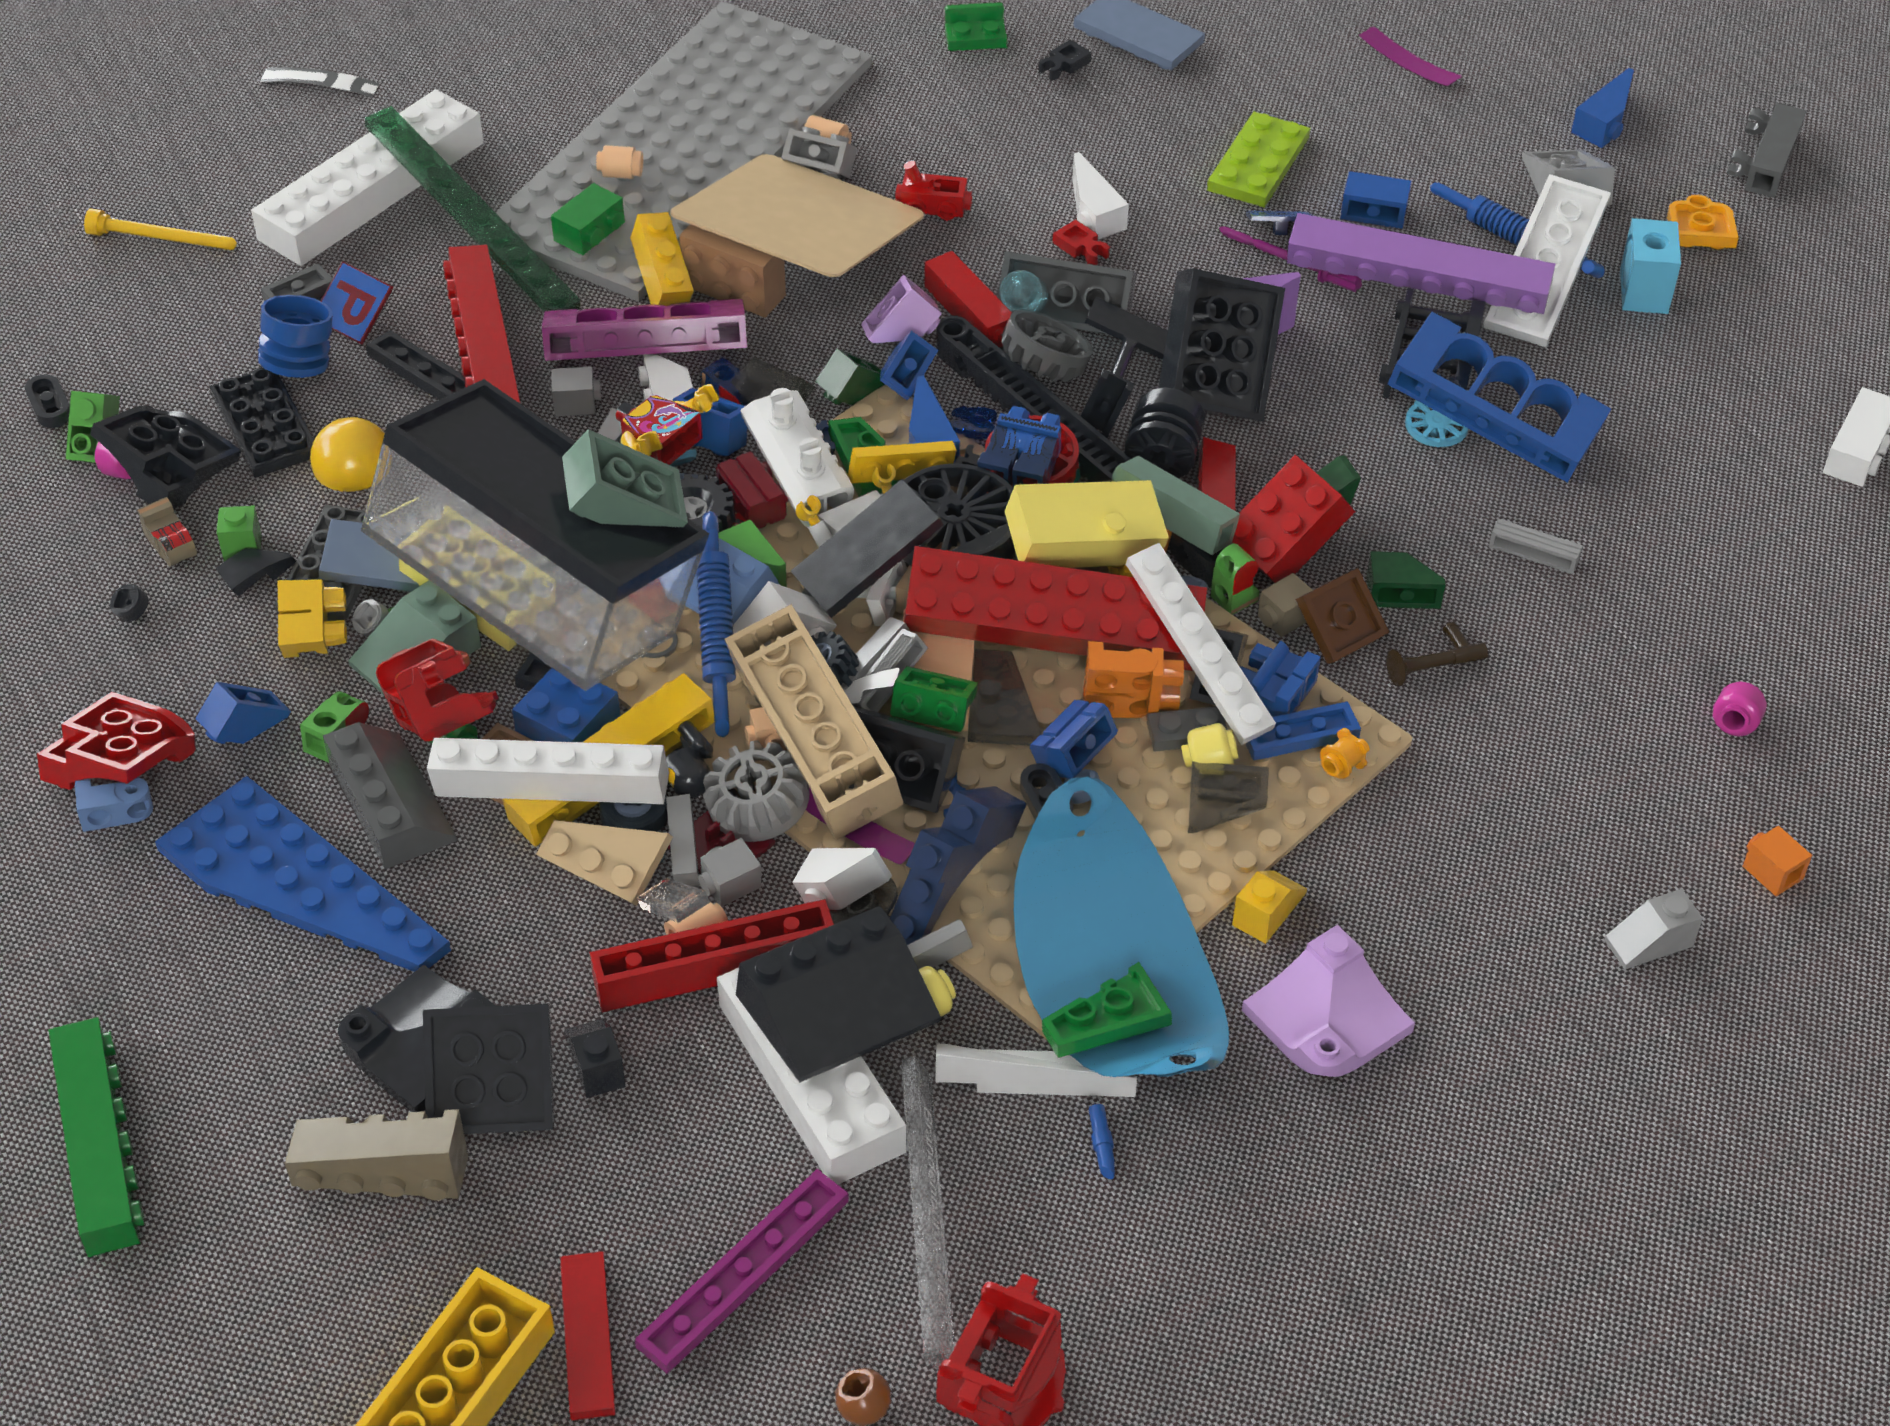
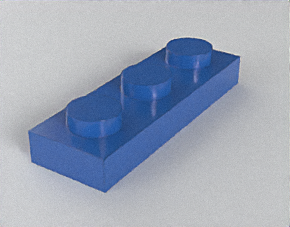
(1304, 731)

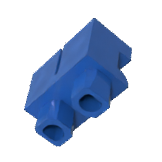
(1281, 677)

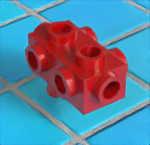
(934, 193)

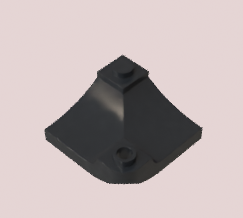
(164, 451)
(389, 1035)

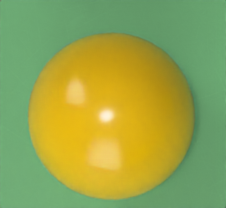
(347, 454)

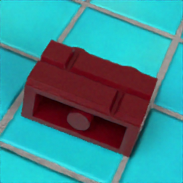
(753, 489)

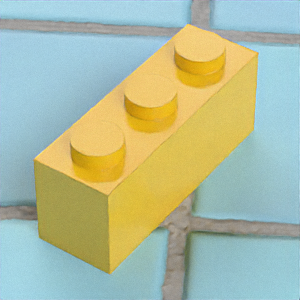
(660, 259)

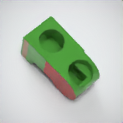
(1234, 576)
(333, 714)

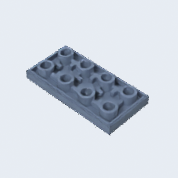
(1140, 31)
(358, 559)

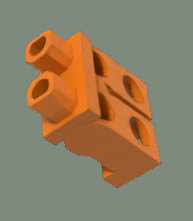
(1132, 680)

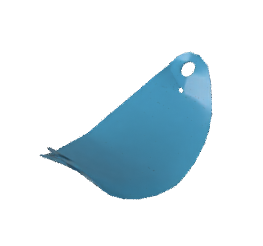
(1094, 911)

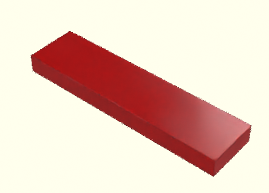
(1218, 471)
(587, 1336)

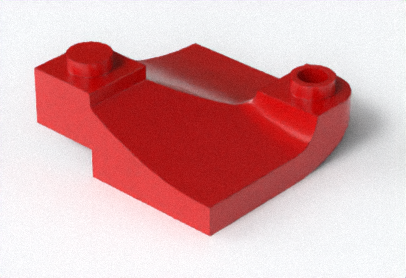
(115, 741)

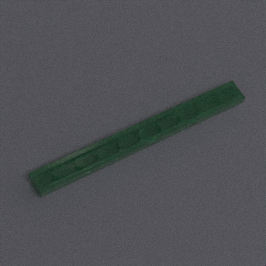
(471, 211)

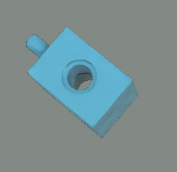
(1650, 266)

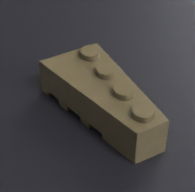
(380, 1155)

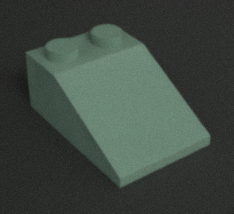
(621, 484)
(415, 619)

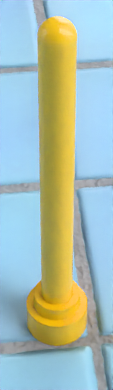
(98, 222)

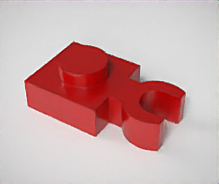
(1079, 240)

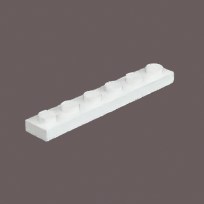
(1200, 644)

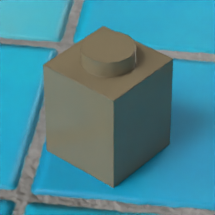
(1278, 605)

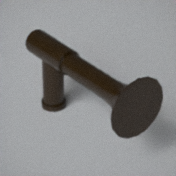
(1399, 666)

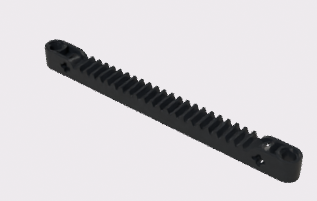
(978, 357)

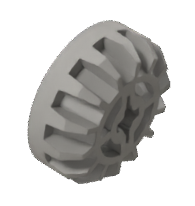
(771, 808)

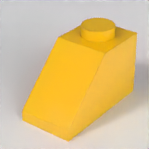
(1266, 904)

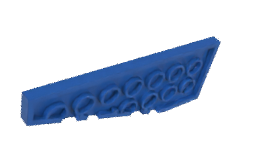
(274, 861)

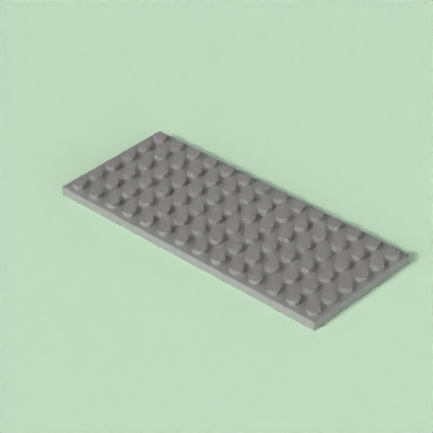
(697, 117)

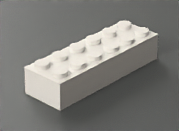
(837, 1113)

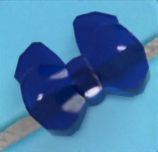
(977, 421)

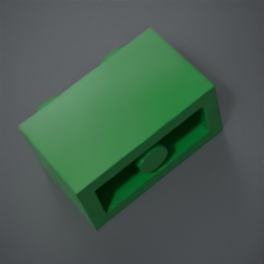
(588, 219)

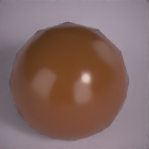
(863, 1396)

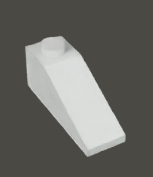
(1097, 201)

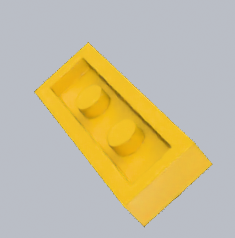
(904, 458)

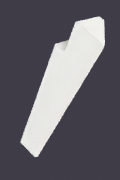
(1026, 1073)

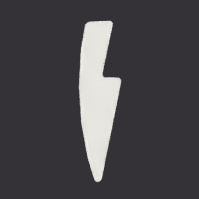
(877, 680)

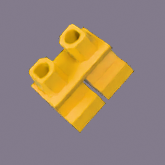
(304, 618)

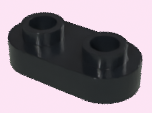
(47, 400)
(1039, 776)

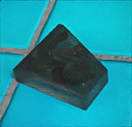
(1225, 793)

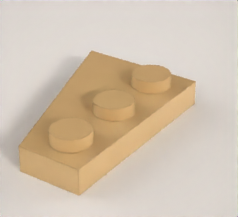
(606, 855)

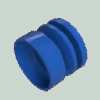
(295, 336)

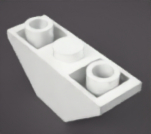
(663, 377)

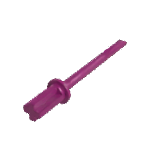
(1345, 281)

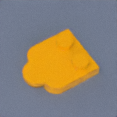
(1704, 223)

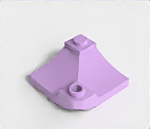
(1329, 1008)

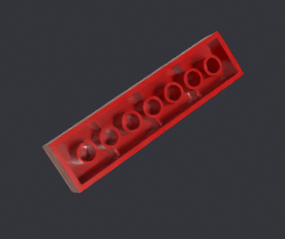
(1033, 605)

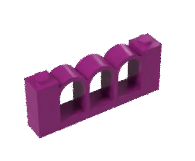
(644, 330)

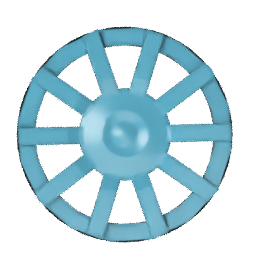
(1434, 425)

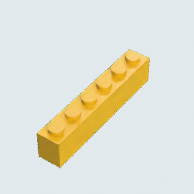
(646, 723)

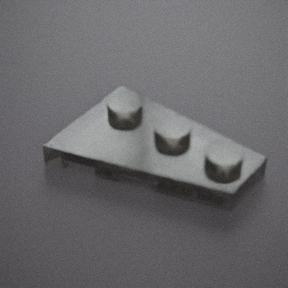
(1001, 706)

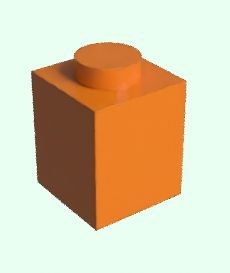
(1776, 860)

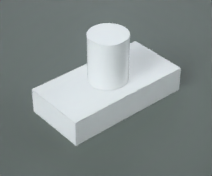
(882, 594)

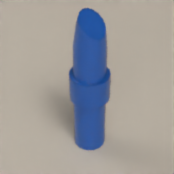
(1102, 1140)

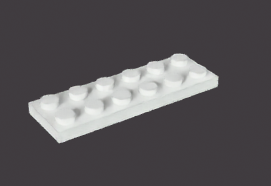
(1557, 234)

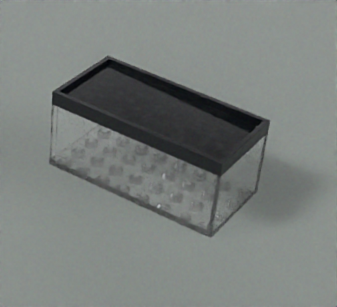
(483, 512)

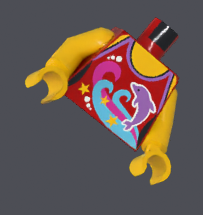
(664, 426)

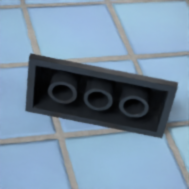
(918, 756)

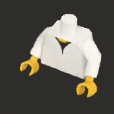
(833, 520)

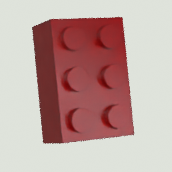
(1290, 520)

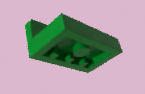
(975, 26)
(932, 698)

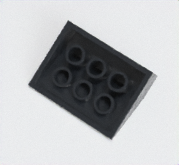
(1222, 342)
(836, 993)

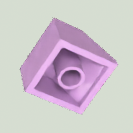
(900, 311)

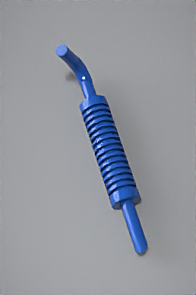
(1499, 220)
(715, 622)

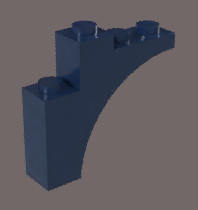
(947, 854)

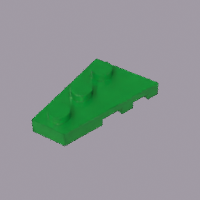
(851, 434)
(1112, 1014)

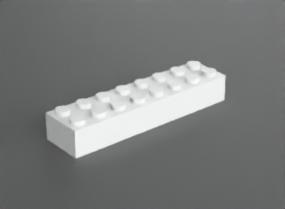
(360, 182)

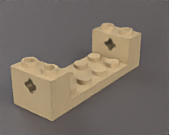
(815, 721)

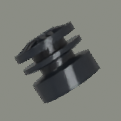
(1166, 430)

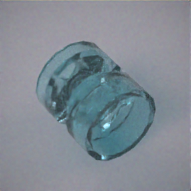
(1023, 291)

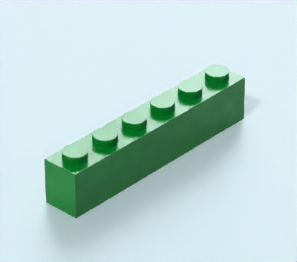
(94, 1137)

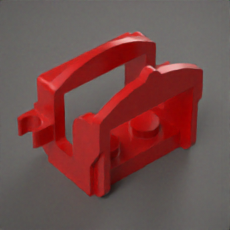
(421, 700)
(1042, 1377)

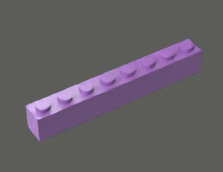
(1420, 263)

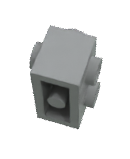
(829, 155)

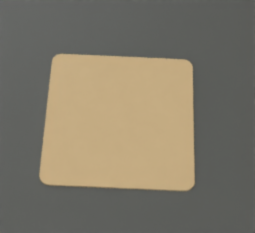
(798, 215)

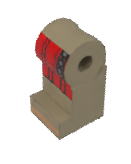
(166, 532)

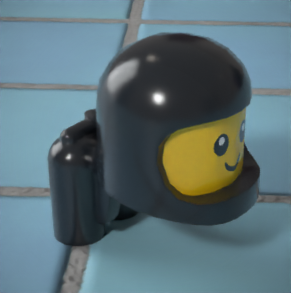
(687, 764)

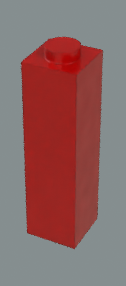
(966, 295)

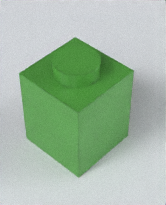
(238, 530)

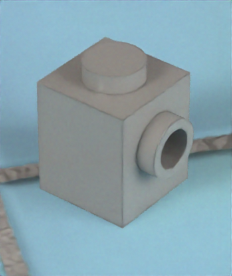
(574, 391)
(729, 872)

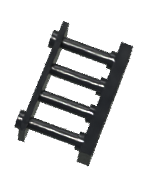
(1468, 321)

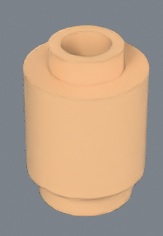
(620, 162)

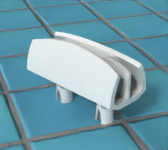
(796, 450)

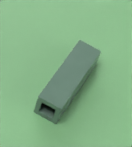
(1183, 507)

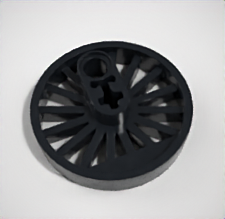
(966, 518)

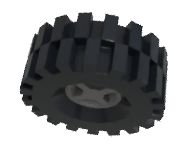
(707, 496)

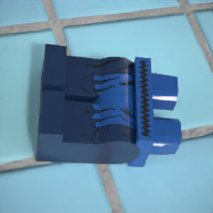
(1023, 447)

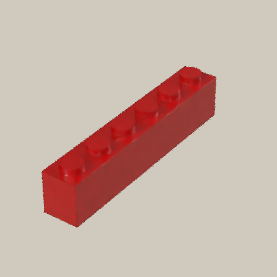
(696, 956)

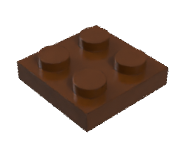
(1342, 616)

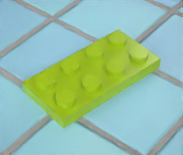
(1258, 159)

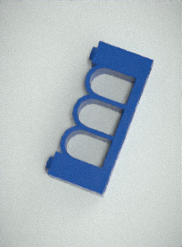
(1441, 341)

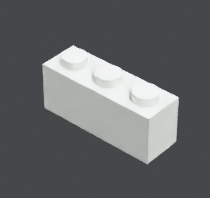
(1861, 439)

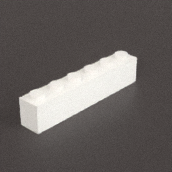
(548, 770)

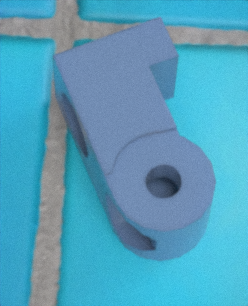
(112, 803)

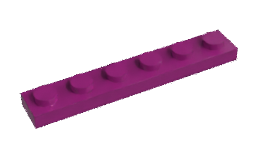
(741, 1271)

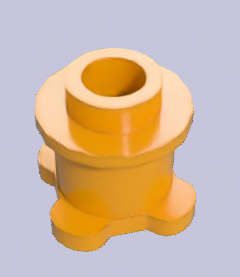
(1344, 754)

